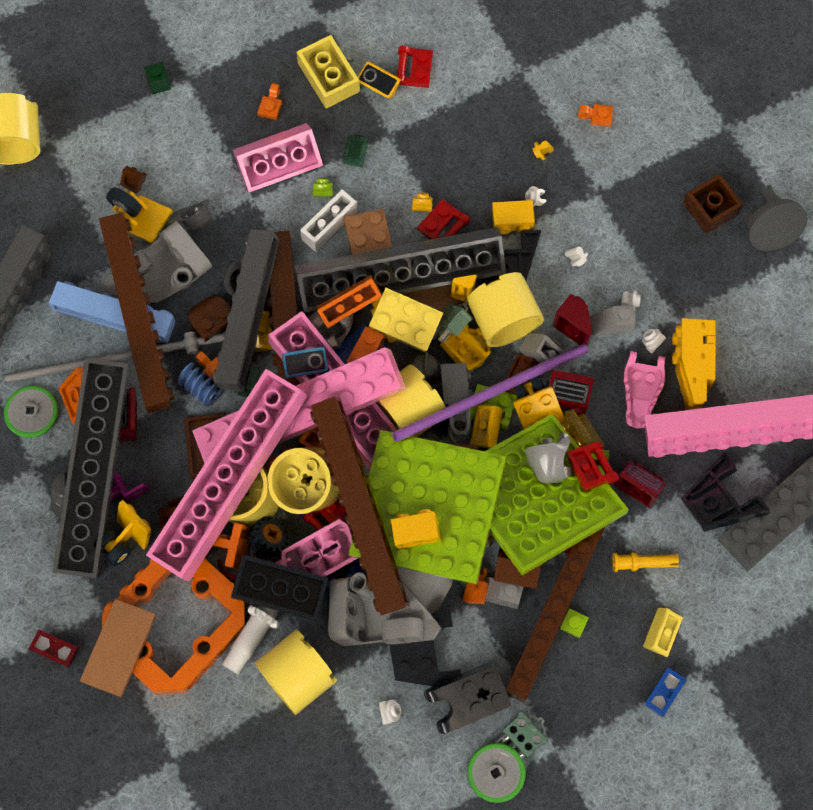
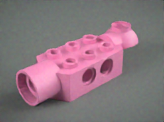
(321, 551)

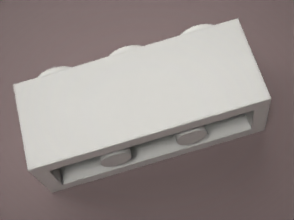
(328, 220)

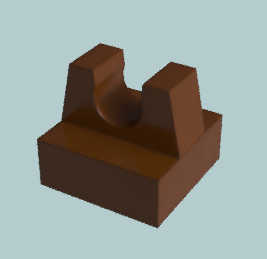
(132, 179)

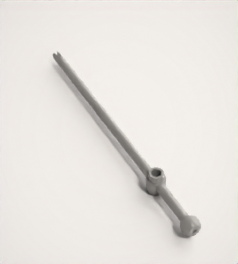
(189, 343)

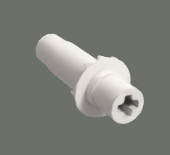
(250, 637)

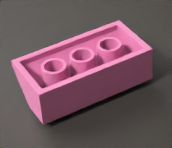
(278, 157)

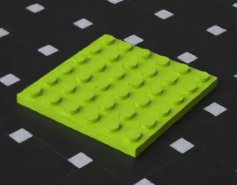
(446, 479)
(544, 519)

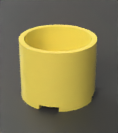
(18, 129)
(505, 310)
(413, 403)
(289, 481)
(256, 504)
(295, 671)

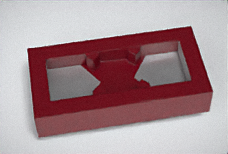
(53, 648)

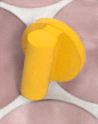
(541, 149)
(422, 202)

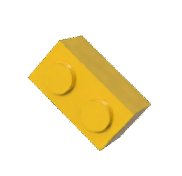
(513, 216)
(415, 529)

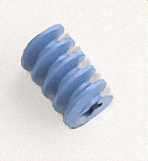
(198, 385)

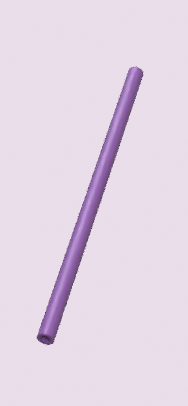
(488, 393)

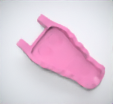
(642, 388)

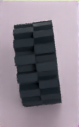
(272, 545)

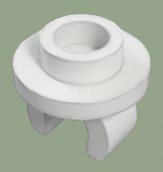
(534, 194)

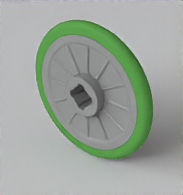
(34, 424)
(511, 769)

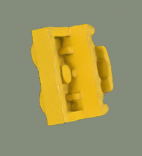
(467, 348)

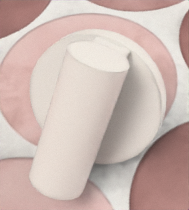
(577, 256)
(631, 298)
(653, 339)
(390, 711)

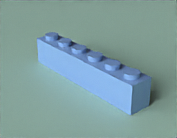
(102, 309)

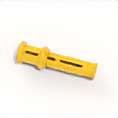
(636, 561)

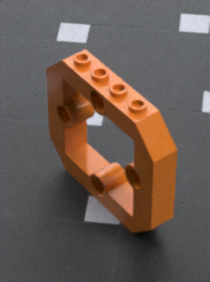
(221, 590)

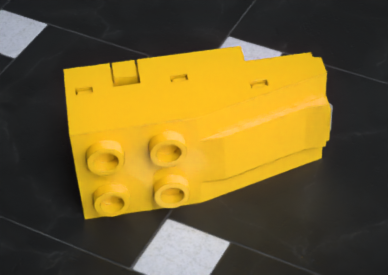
(695, 359)

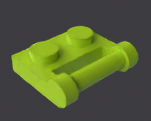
(503, 401)

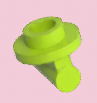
(322, 188)

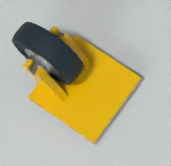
(145, 215)

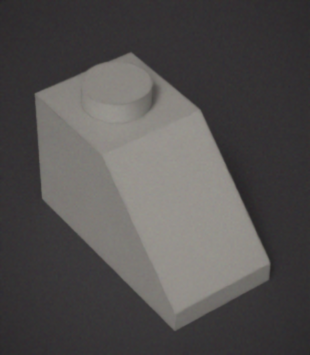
(613, 320)
(541, 348)
(503, 593)

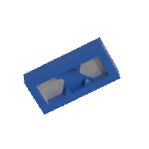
(665, 692)

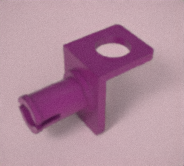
(120, 488)

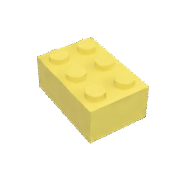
(328, 71)
(405, 320)

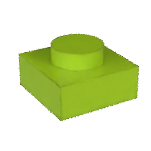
(574, 623)

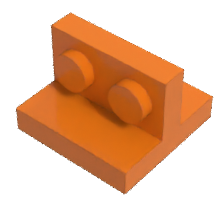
(70, 392)
(236, 544)

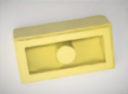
(663, 631)

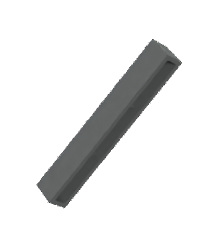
(246, 310)

